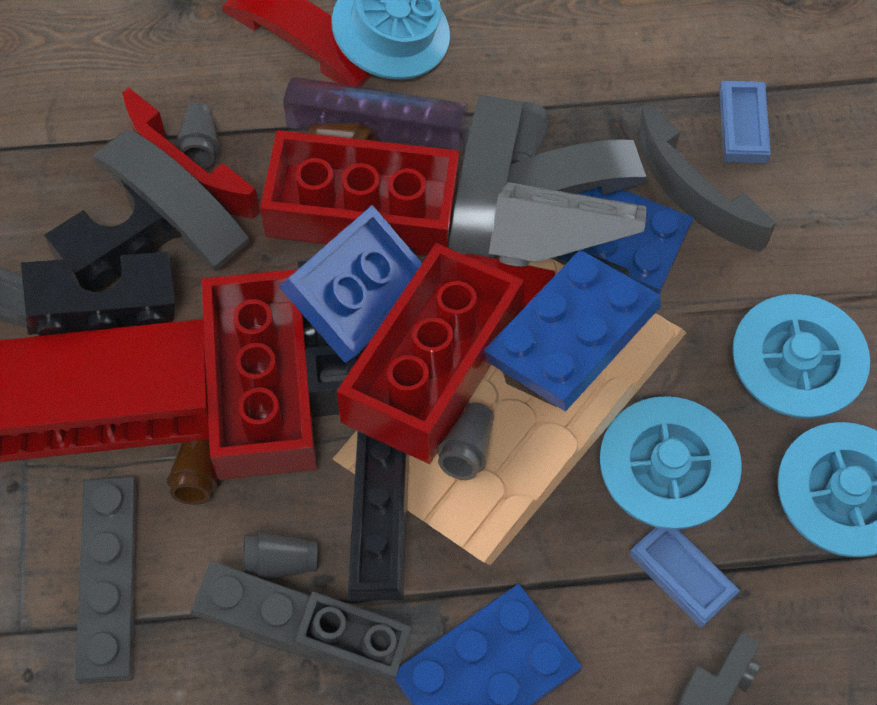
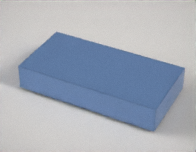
(744, 122)
(684, 574)

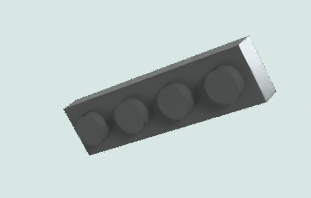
(107, 581)

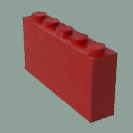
(102, 390)

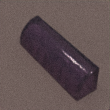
(392, 115)

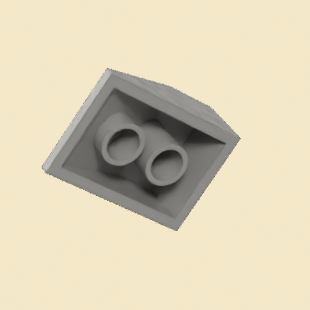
(550, 223)

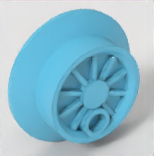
(392, 35)
(801, 356)
(670, 463)
(832, 488)

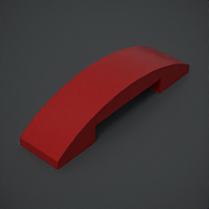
(304, 28)
(223, 184)

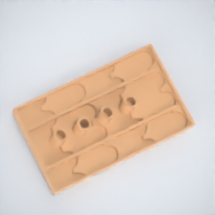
(528, 446)

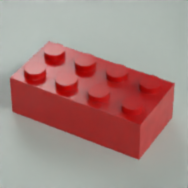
(328, 181)
(429, 353)
(256, 377)

